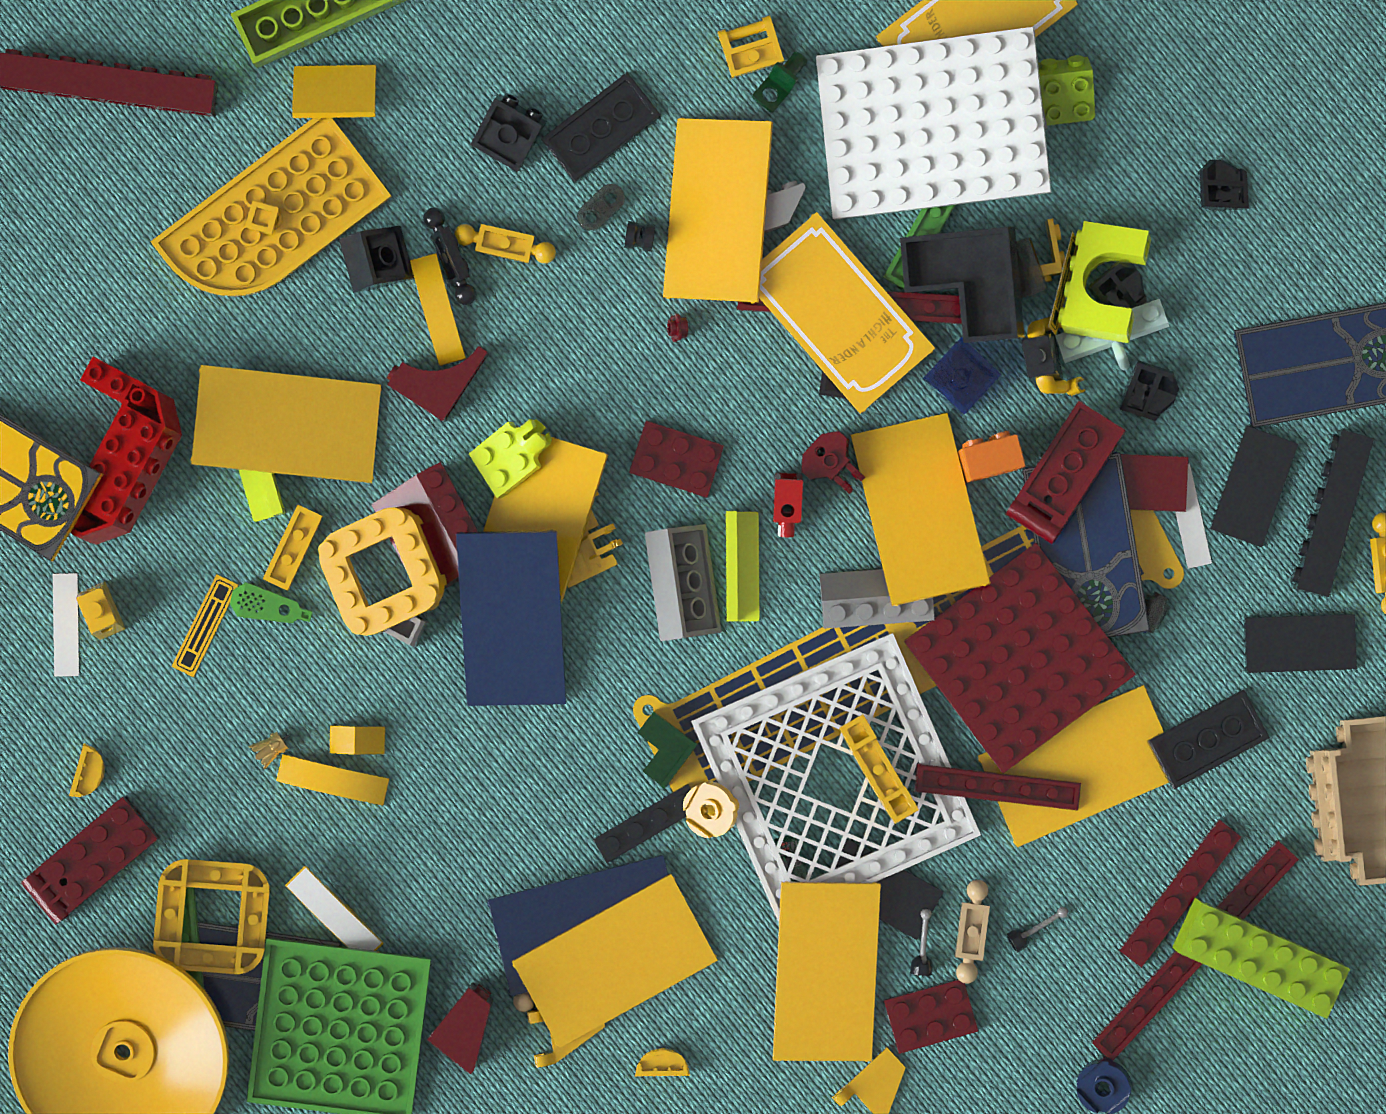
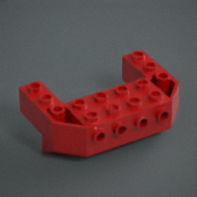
(129, 454)

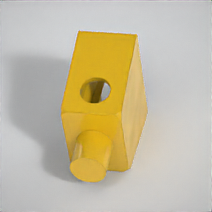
(100, 611)

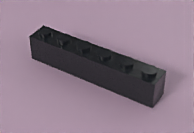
(1332, 513)

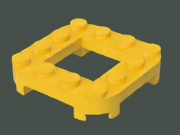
(417, 559)
(219, 876)

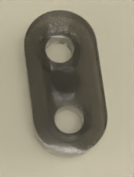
(598, 205)

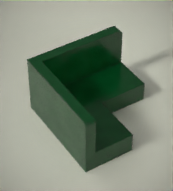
(672, 745)

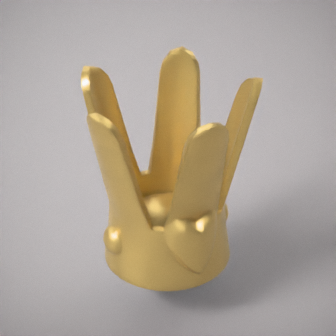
(270, 748)

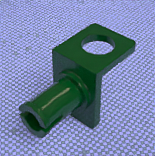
(782, 80)

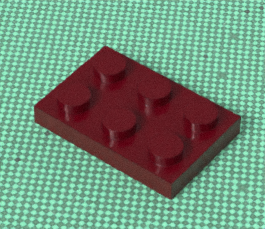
(676, 459)
(930, 1015)

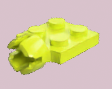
(510, 455)

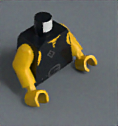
(1044, 362)

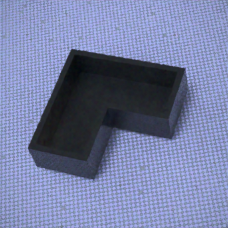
(982, 268)

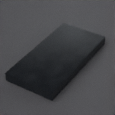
(600, 127)
(1253, 486)
(1300, 643)
(1208, 739)
(901, 896)

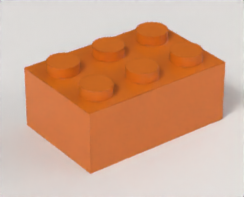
(991, 458)

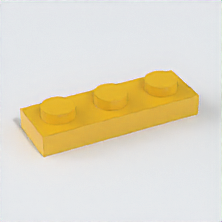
(292, 547)

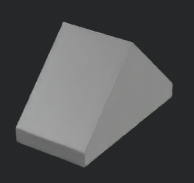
(408, 631)

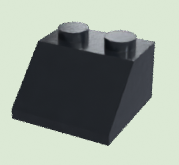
(376, 258)

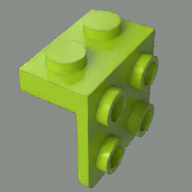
(1067, 90)

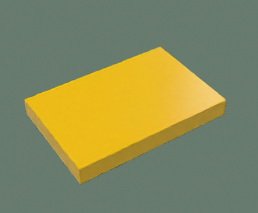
(334, 91)

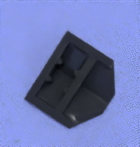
(1223, 186)
(1119, 286)
(1149, 391)

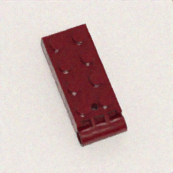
(1066, 472)
(90, 860)

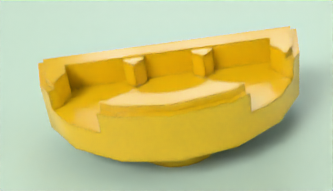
(89, 772)
(662, 1063)

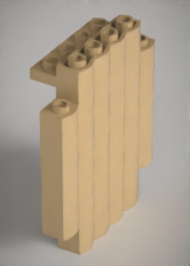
(1352, 799)

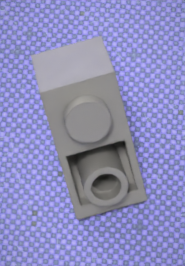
(782, 205)

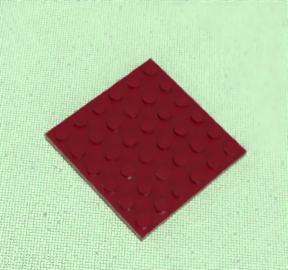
(1019, 658)

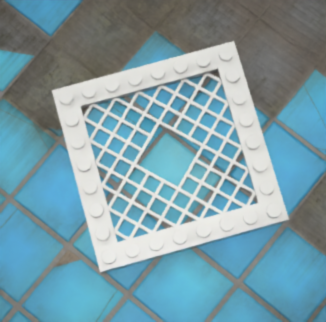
(880, 655)

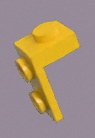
(1058, 258)

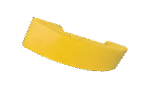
(437, 309)
(878, 769)
(332, 780)

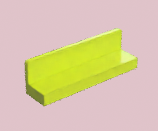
(262, 494)
(742, 566)

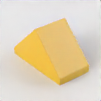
(357, 740)

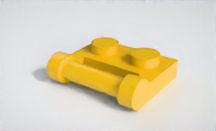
(753, 55)

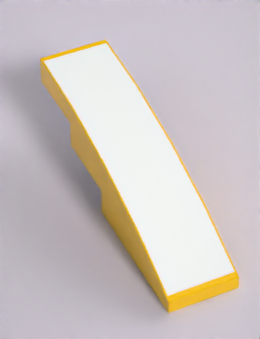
(332, 911)

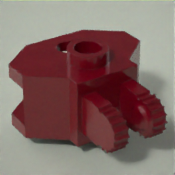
(832, 462)

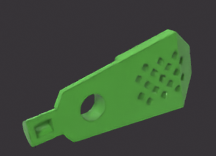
(270, 606)

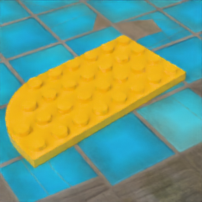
(320, 195)

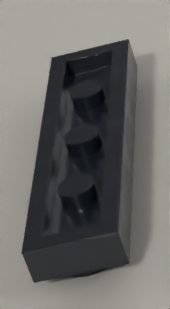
(642, 825)

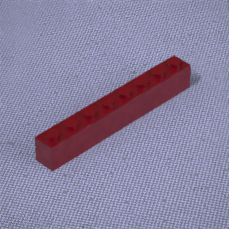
(108, 84)

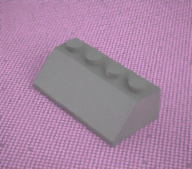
(683, 582)
(864, 599)

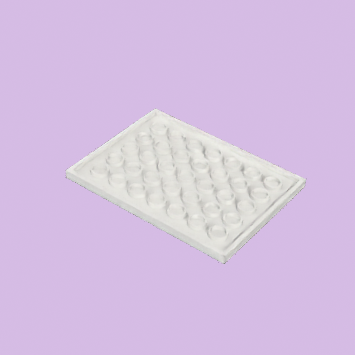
(933, 123)

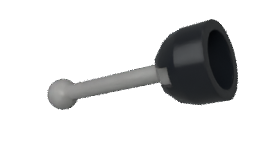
(1020, 938)
(922, 964)

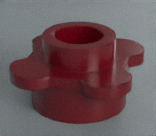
(677, 327)

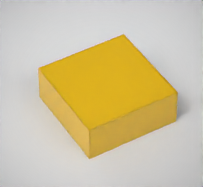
(262, 217)

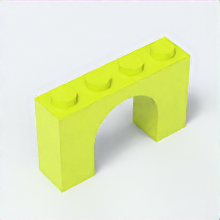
(1098, 245)

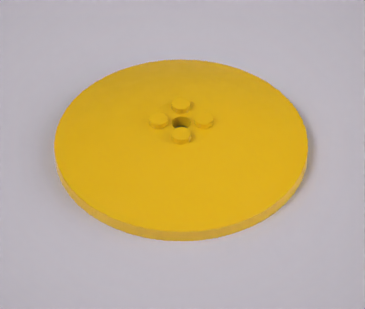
(107, 997)

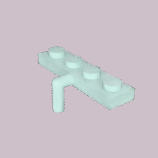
(1148, 319)

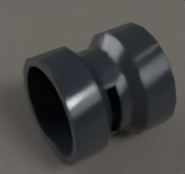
(633, 236)

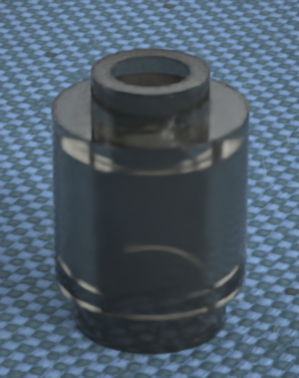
(1156, 609)

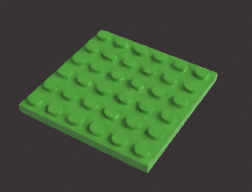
(338, 1028)

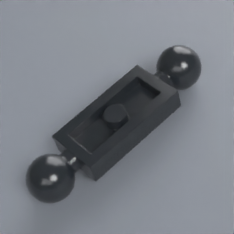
(447, 249)

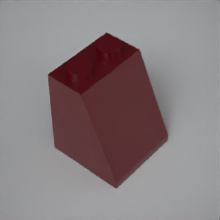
(464, 1027)

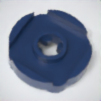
(1106, 1071)

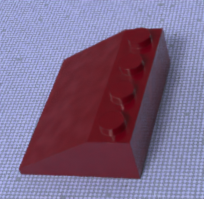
(442, 511)

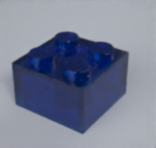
(961, 376)

